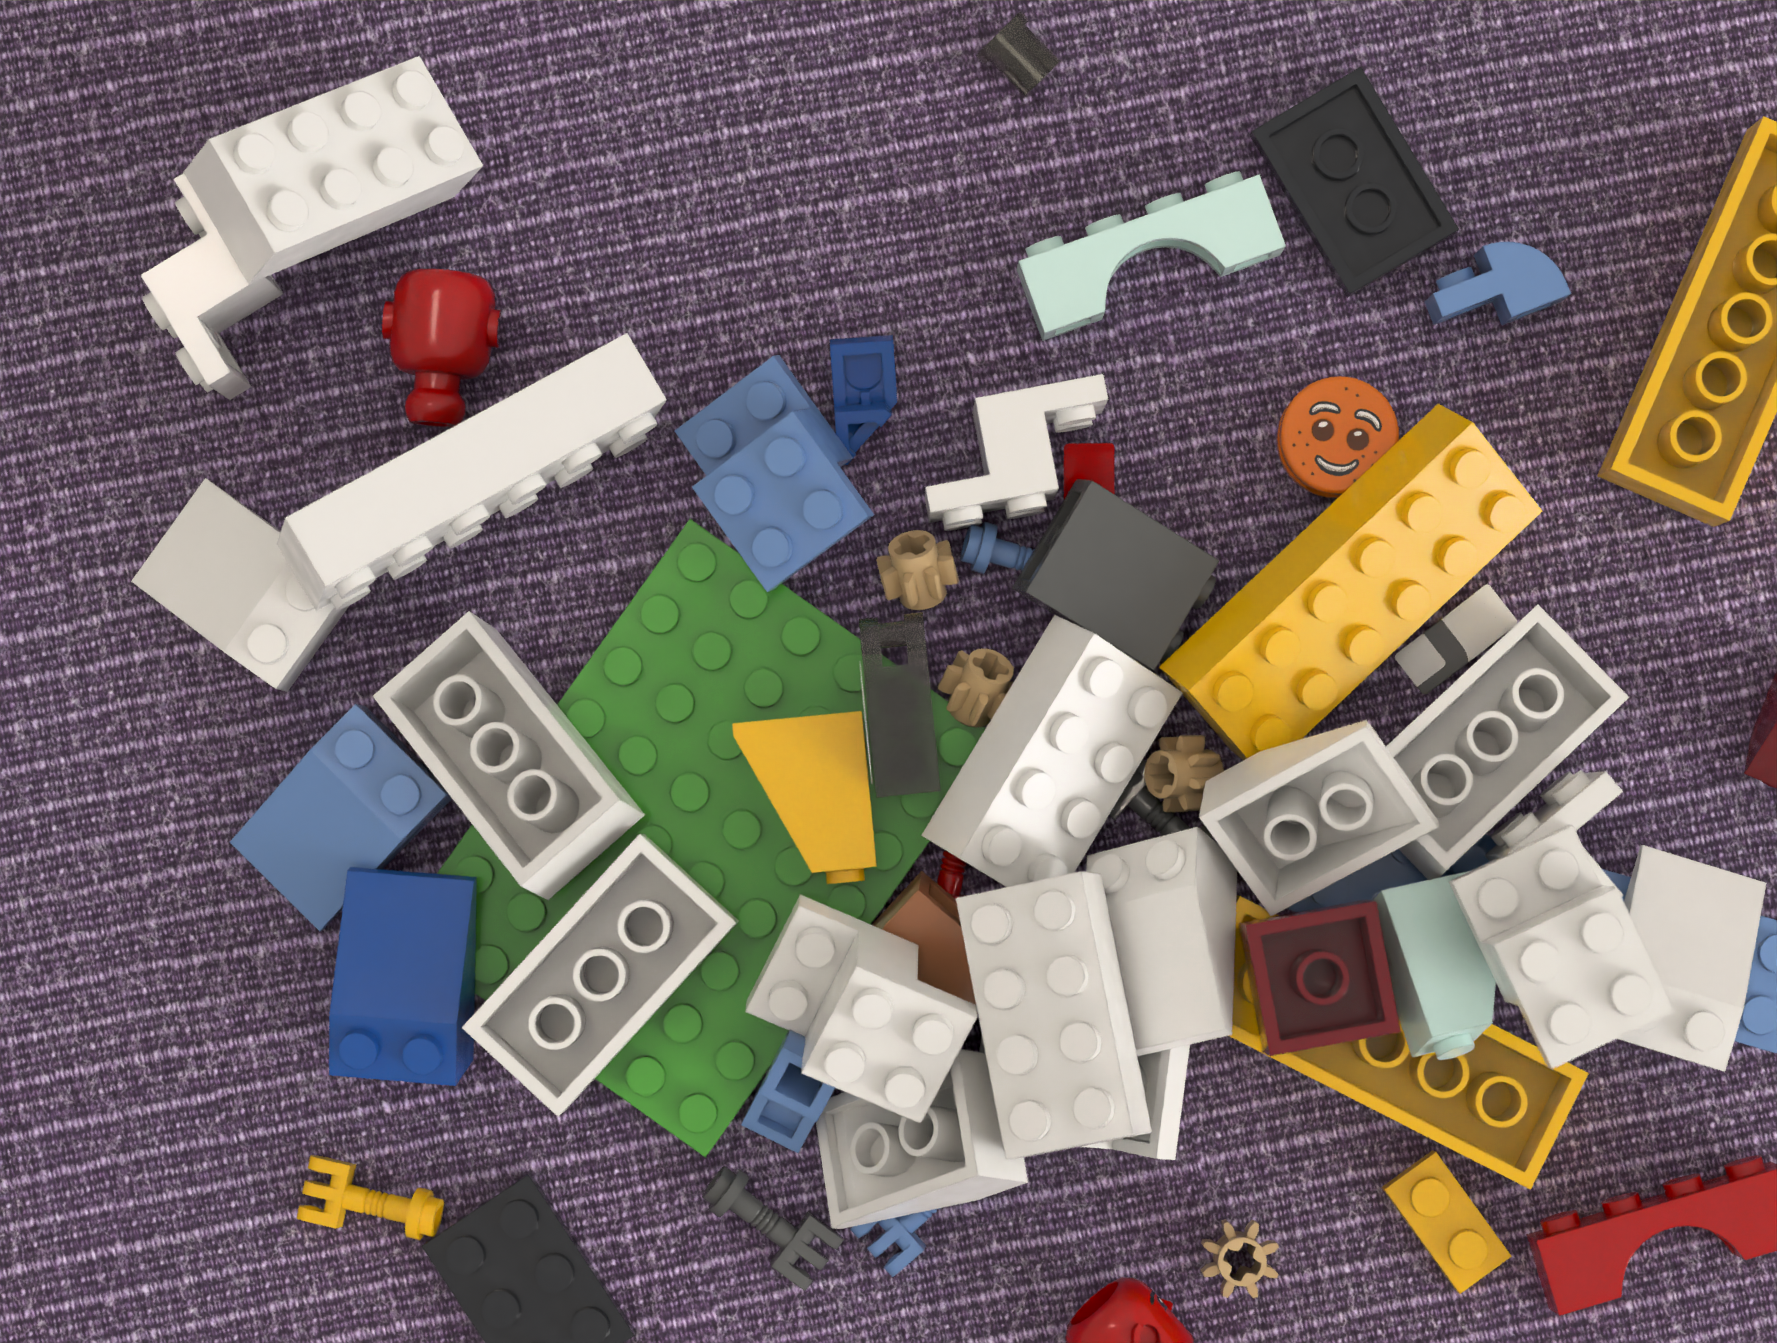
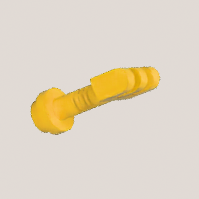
(420, 1214)

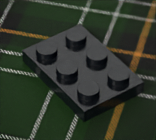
(1354, 182)
(525, 1274)

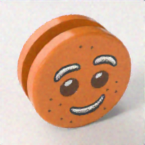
(1334, 434)

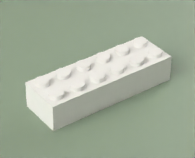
(470, 473)

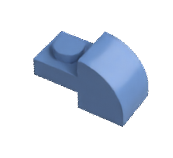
(1511, 277)
(787, 1099)

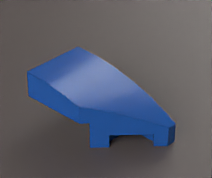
(862, 387)

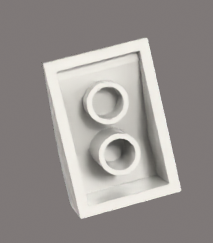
(235, 587)
(1312, 813)
(1173, 936)
(1702, 942)
(896, 1167)

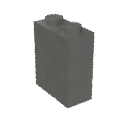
(1117, 574)

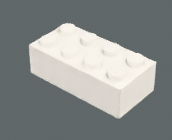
(332, 168)
(1499, 734)
(508, 756)
(1052, 758)
(600, 974)
(1053, 1015)

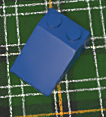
(404, 977)

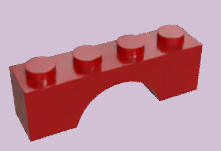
(1587, 1257)

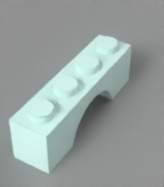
(1224, 227)

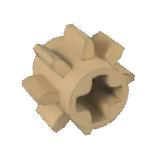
(917, 570)
(976, 685)
(1181, 771)
(1244, 1276)

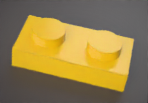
(1446, 1221)

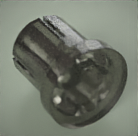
(1019, 55)

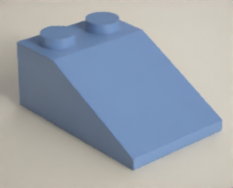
(340, 808)

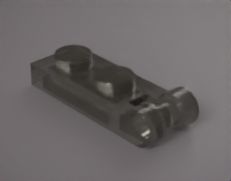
(899, 708)

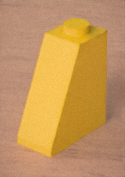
(818, 786)

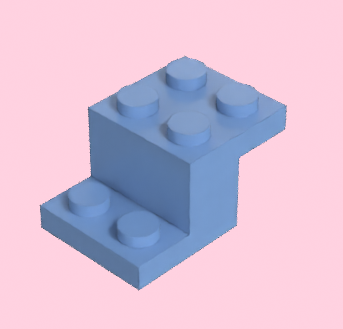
(773, 473)

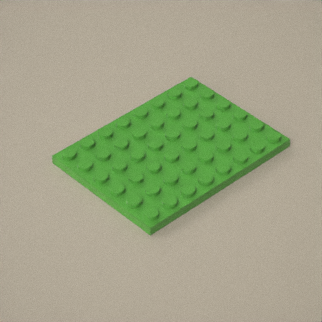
(659, 711)

